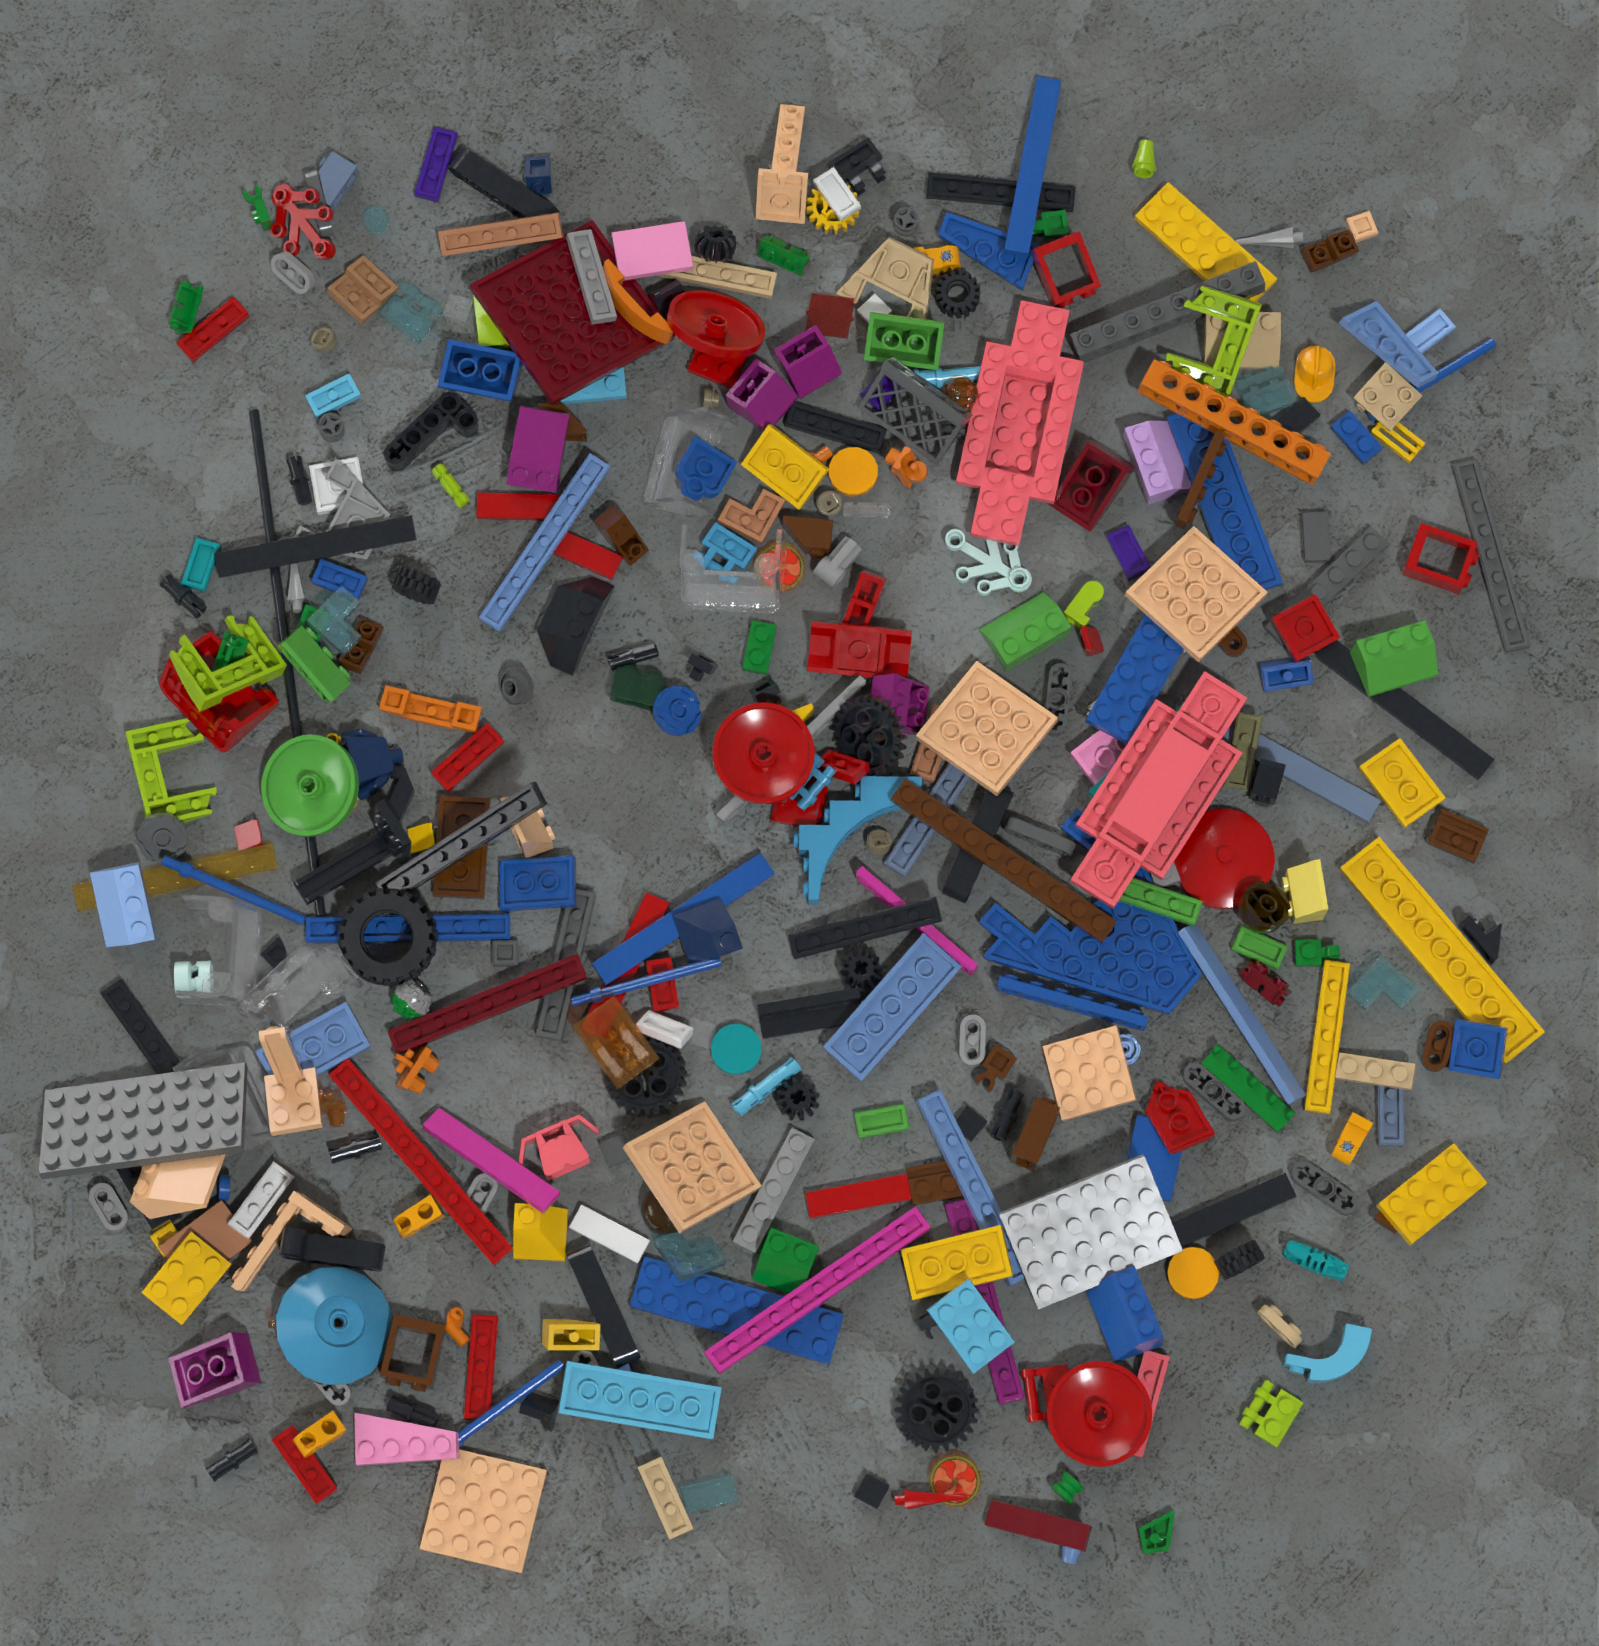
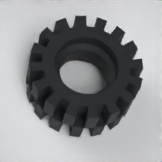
(957, 308)
(416, 585)
(1239, 1259)

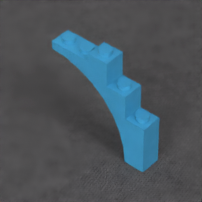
(844, 817)

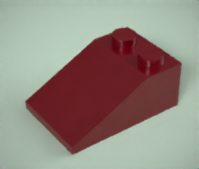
(1092, 485)

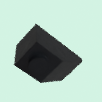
(1267, 782)

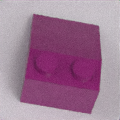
(538, 449)
(215, 1369)

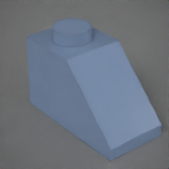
(336, 178)

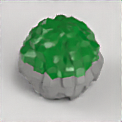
(411, 999)

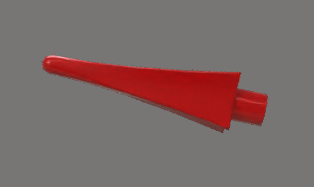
(917, 1499)

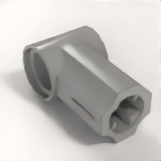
(833, 567)

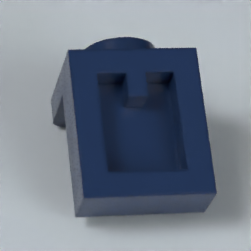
(538, 174)

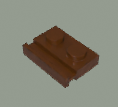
(1458, 836)
(932, 1183)

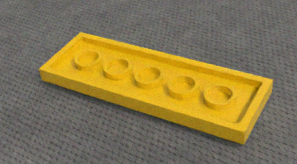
(1195, 237)

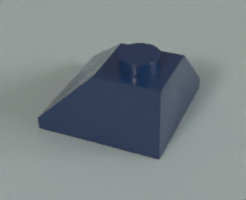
(707, 931)

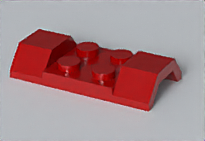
(858, 650)

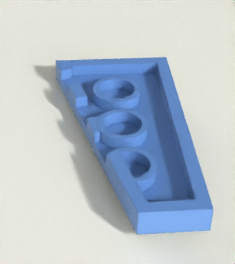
(1386, 339)

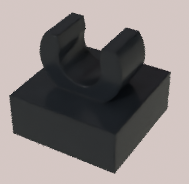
(701, 666)
(765, 691)
(925, 1323)

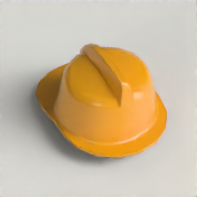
(1314, 373)

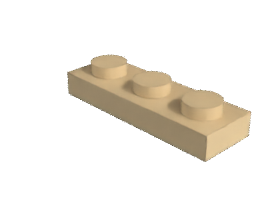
(1375, 1071)
(665, 1498)

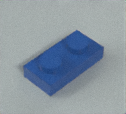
(1356, 438)
(333, 577)

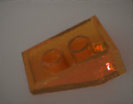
(615, 1042)

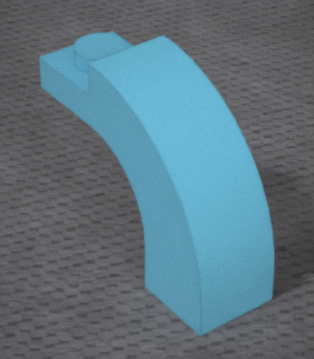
(1350, 1352)

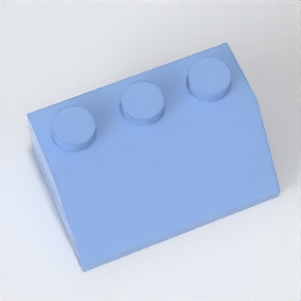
(123, 905)

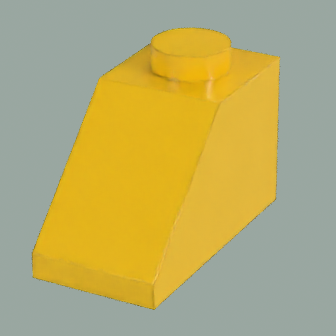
(570, 1334)

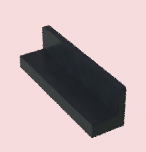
(807, 1013)

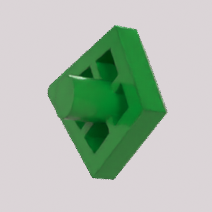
(1157, 1534)

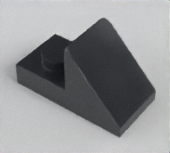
(1485, 944)

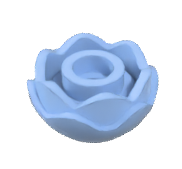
(1132, 1046)

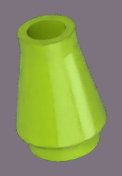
(1144, 162)

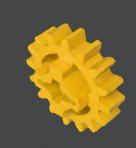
(827, 217)

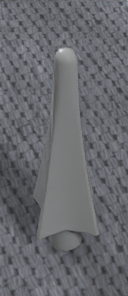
(1280, 238)
(295, 593)

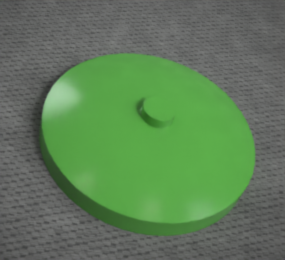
(310, 785)

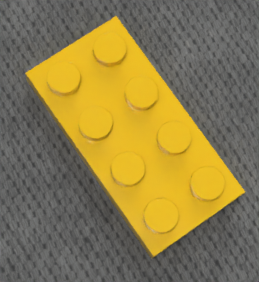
(1431, 1194)
(946, 1263)

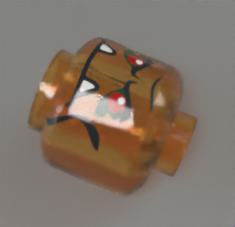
(963, 392)

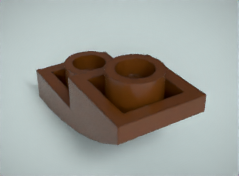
(1330, 251)
(360, 654)

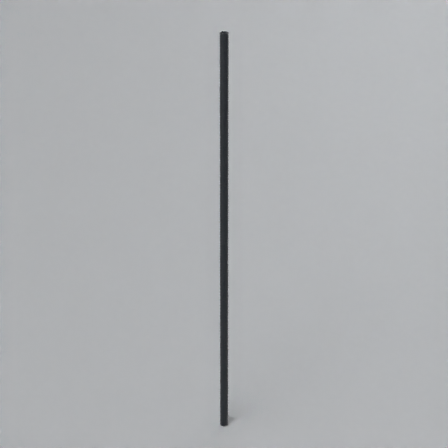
(281, 616)

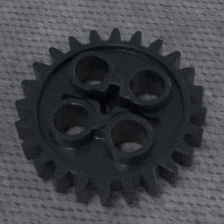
(856, 726)
(668, 1074)
(948, 1389)

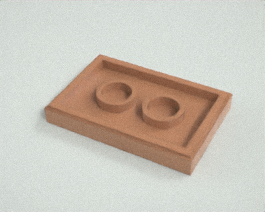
(213, 1230)

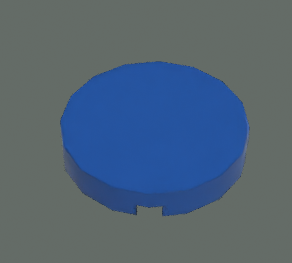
(677, 710)

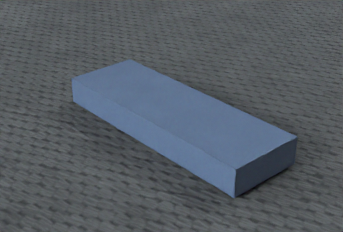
(1390, 1116)

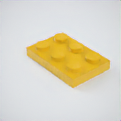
(785, 466)
(1402, 783)
(186, 1278)

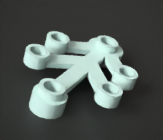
(990, 565)

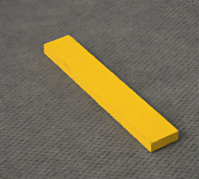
(1327, 1037)

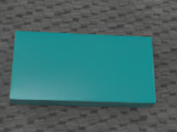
(200, 565)

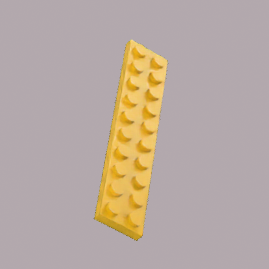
(1438, 945)

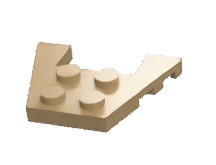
(898, 271)

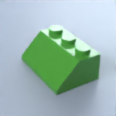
(907, 339)
(1026, 631)
(1395, 658)
(315, 664)

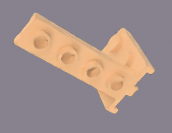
(782, 188)
(290, 1091)
(273, 1234)

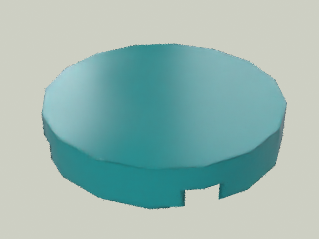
(736, 1049)

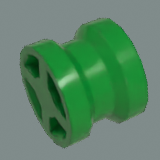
(1067, 1488)

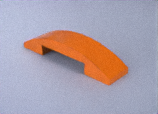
(653, 327)
(430, 710)

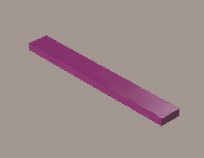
(1002, 1367)

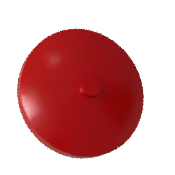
(716, 324)
(763, 753)
(1224, 858)
(1099, 1414)

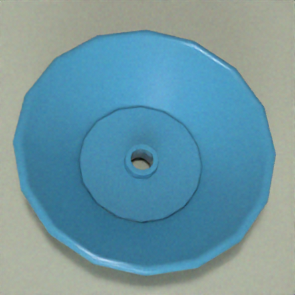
(308, 1328)

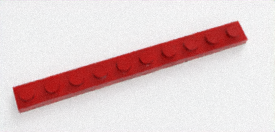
(421, 1162)

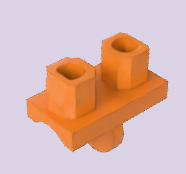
(906, 466)
(422, 1059)

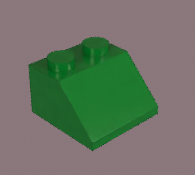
(785, 1261)

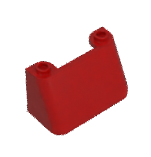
(224, 722)

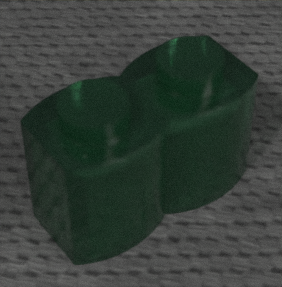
(637, 688)

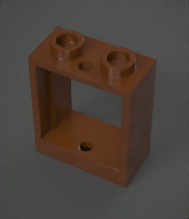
(1035, 1133)
(418, 1326)

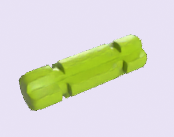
(450, 485)

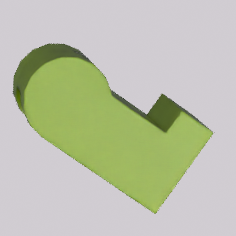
(1087, 598)

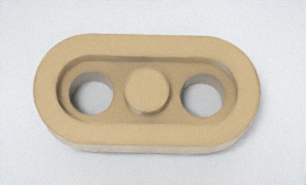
(1272, 1317)

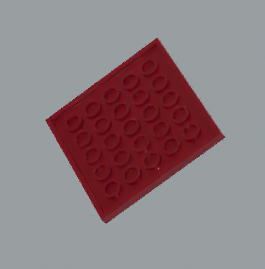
(547, 323)

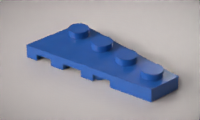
(987, 248)

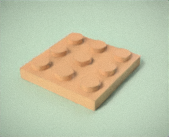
(1089, 1073)

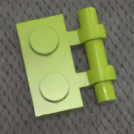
(1277, 1419)

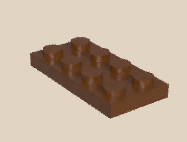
(468, 875)

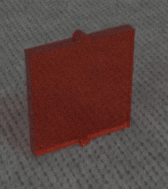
(830, 315)

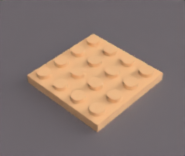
(1196, 594)
(986, 728)
(692, 1167)
(484, 1510)

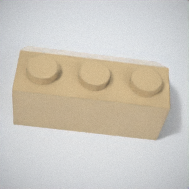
(1263, 345)

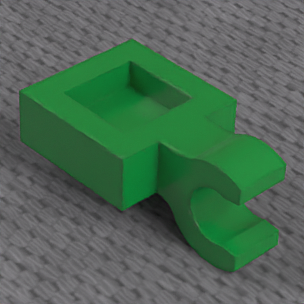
(260, 213)
(1052, 225)
(1310, 953)

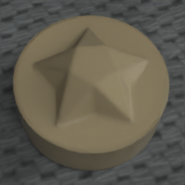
(324, 340)
(828, 503)
(878, 842)

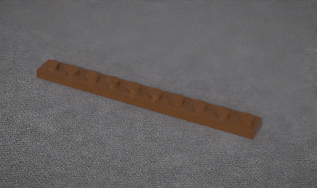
(1003, 861)

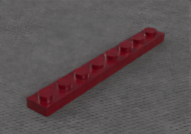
(487, 1004)

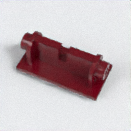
(1259, 975)

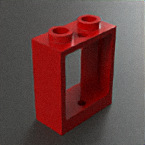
(1045, 275)
(1435, 579)

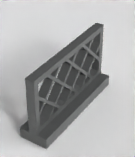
(921, 391)

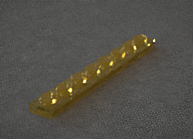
(165, 880)

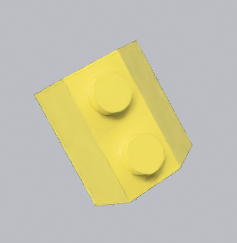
(1306, 892)

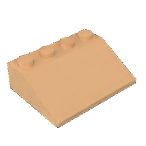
(176, 1186)

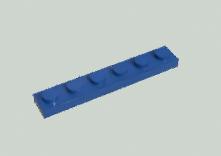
(1061, 999)

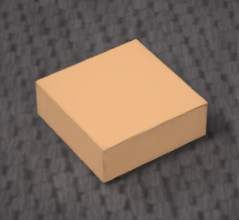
(1362, 226)

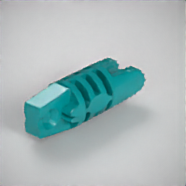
(1315, 1260)

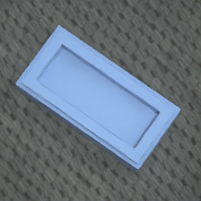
(1431, 330)

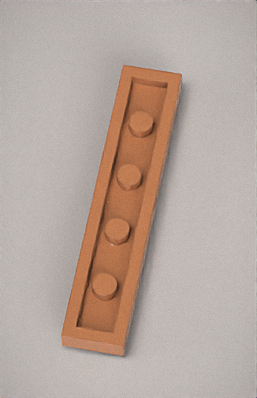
(500, 234)

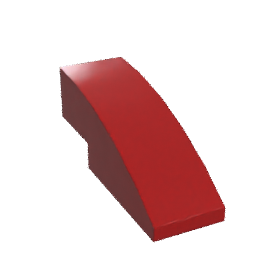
(865, 599)

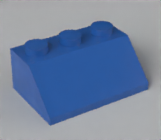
(480, 370)
(1125, 1315)

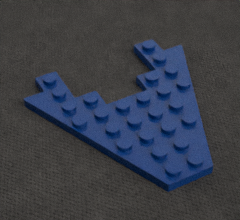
(1136, 963)

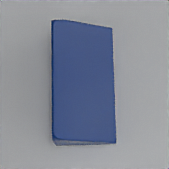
(1285, 673)

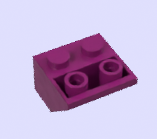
(807, 362)
(761, 396)
(908, 698)

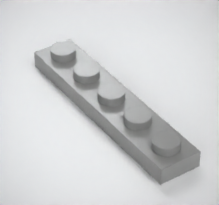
(773, 1190)

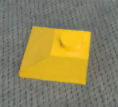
(539, 1234)

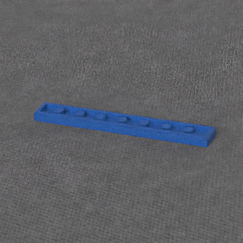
(1032, 167)
(396, 929)
(664, 930)

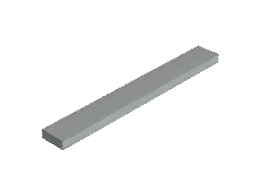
(827, 716)

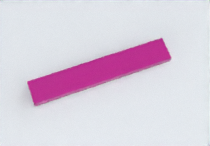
(892, 900)
(491, 1160)

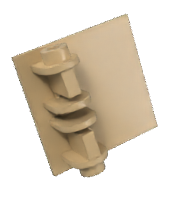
(1387, 397)

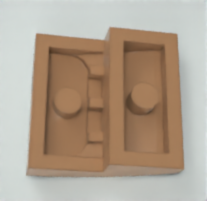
(362, 290)

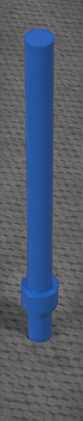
(1455, 365)
(186, 870)
(597, 995)
(509, 1401)

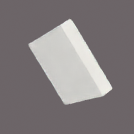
(327, 494)

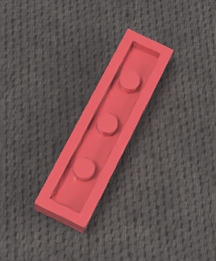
(1152, 1375)

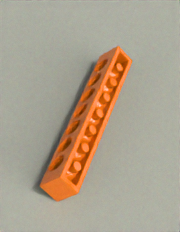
(1238, 434)

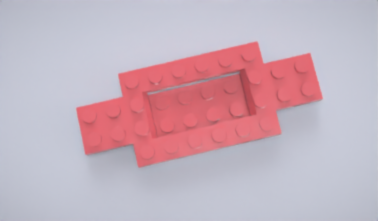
(1028, 426)
(1150, 785)

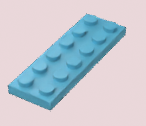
(639, 1400)

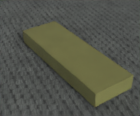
(1245, 740)

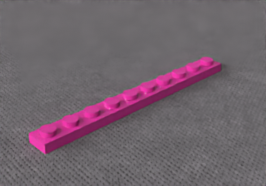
(817, 1290)

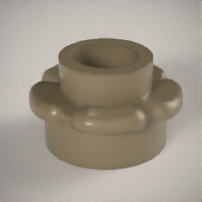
(710, 398)

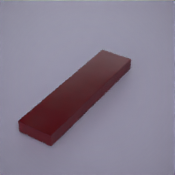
(1038, 1525)

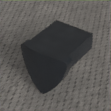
(664, 296)
(540, 1408)

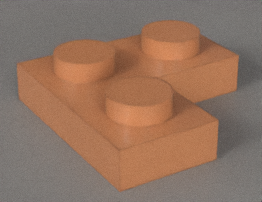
(756, 522)

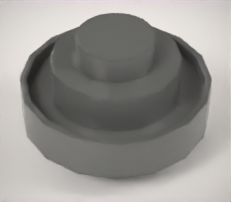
(516, 686)

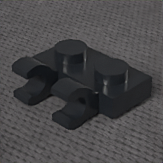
(857, 160)

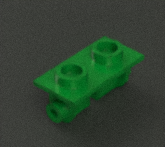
(774, 251)
(183, 317)
(231, 650)

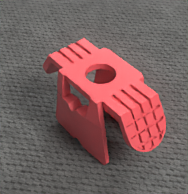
(559, 1147)

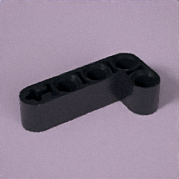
(429, 434)
(331, 1251)

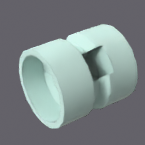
(185, 972)

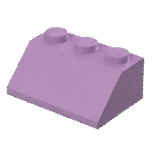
(1156, 460)

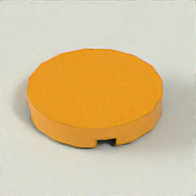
(853, 471)
(1192, 1273)

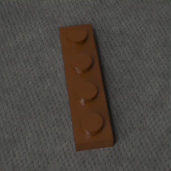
(1198, 490)

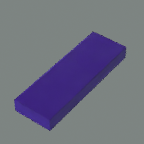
(436, 164)

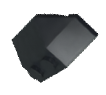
(572, 621)

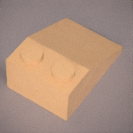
(533, 835)

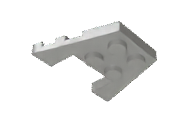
(356, 508)

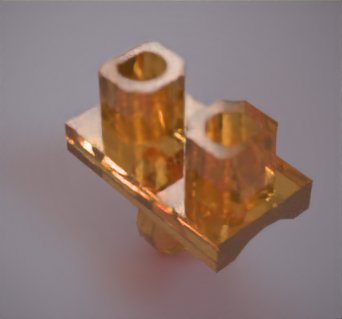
(335, 1110)

